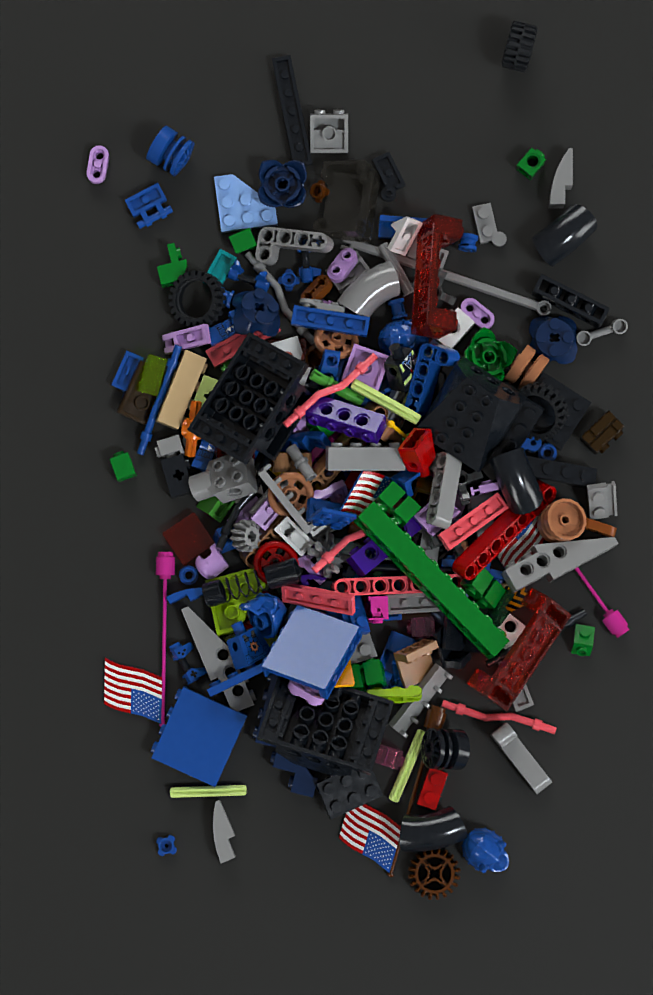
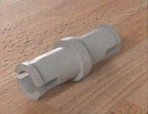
(301, 462)

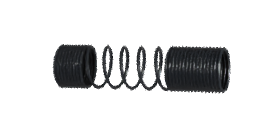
(276, 575)

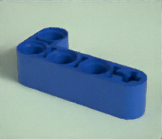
(423, 382)

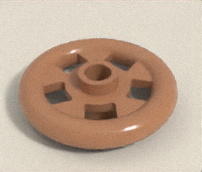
(335, 342)
(306, 490)

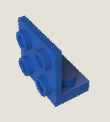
(327, 513)

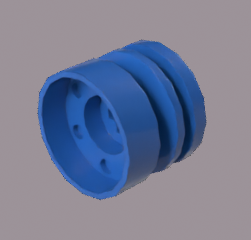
(167, 149)

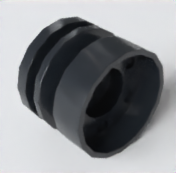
(445, 749)

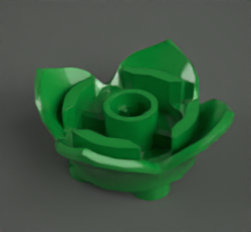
(500, 353)

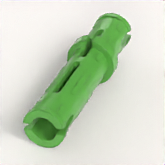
(326, 381)

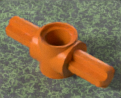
(191, 439)

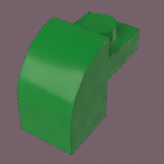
(170, 272)

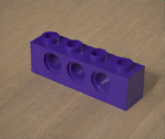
(347, 419)
(362, 564)

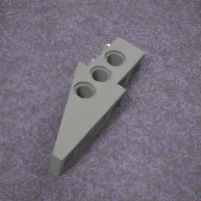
(572, 556)
(208, 647)

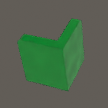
(243, 241)

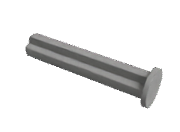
(404, 282)

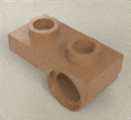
(284, 463)

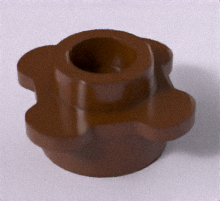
(315, 189)

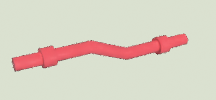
(301, 410)
(329, 556)
(461, 709)

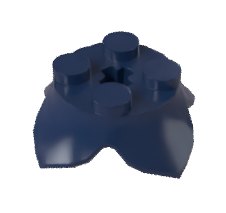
(272, 173)
(249, 320)
(566, 331)

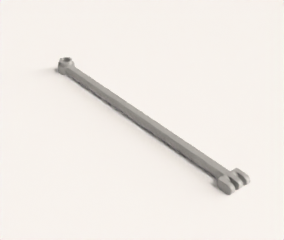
(459, 279)

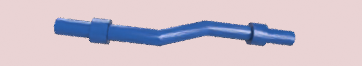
(172, 364)

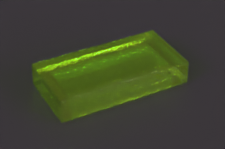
(152, 375)

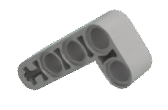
(294, 243)
(443, 489)
(521, 758)

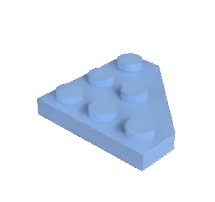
(240, 206)

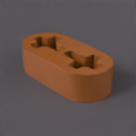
(316, 289)
(600, 528)

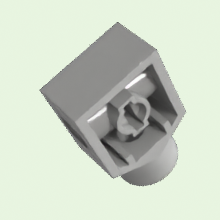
(224, 479)

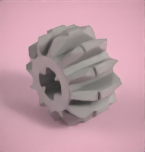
(245, 535)

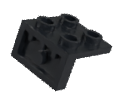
(455, 640)

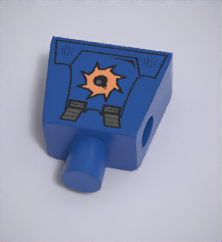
(246, 646)

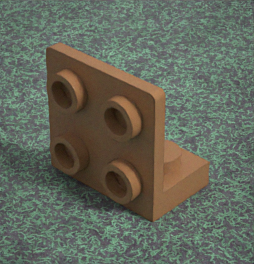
(415, 661)

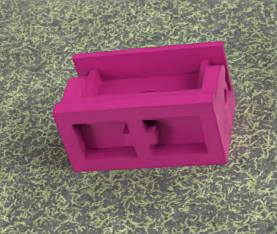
(376, 608)

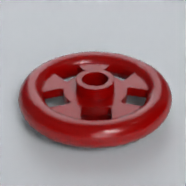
(272, 547)

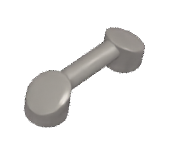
(618, 326)

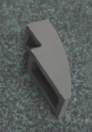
(562, 181)
(222, 832)

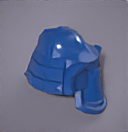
(399, 332)
(265, 613)
(485, 850)

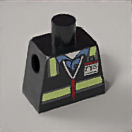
(400, 367)

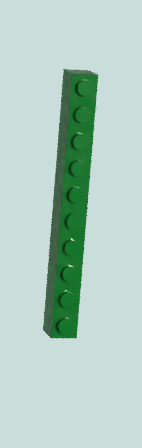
(431, 580)

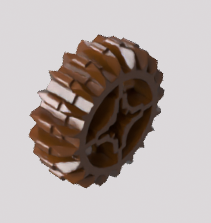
(446, 885)

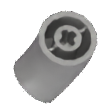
(371, 289)

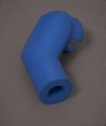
(395, 675)

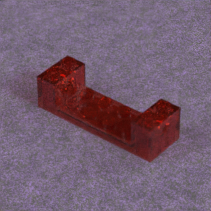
(433, 235)
(526, 652)

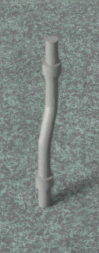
(260, 267)

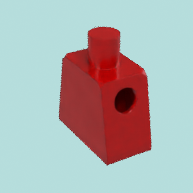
(418, 451)

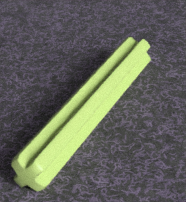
(385, 401)
(407, 767)
(208, 791)

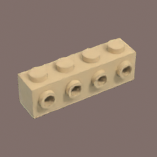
(181, 389)

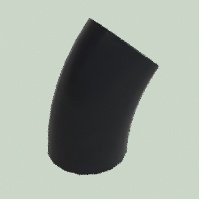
(565, 234)
(517, 481)
(431, 830)

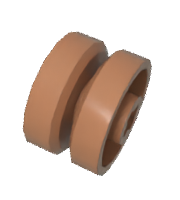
(526, 368)
(561, 521)

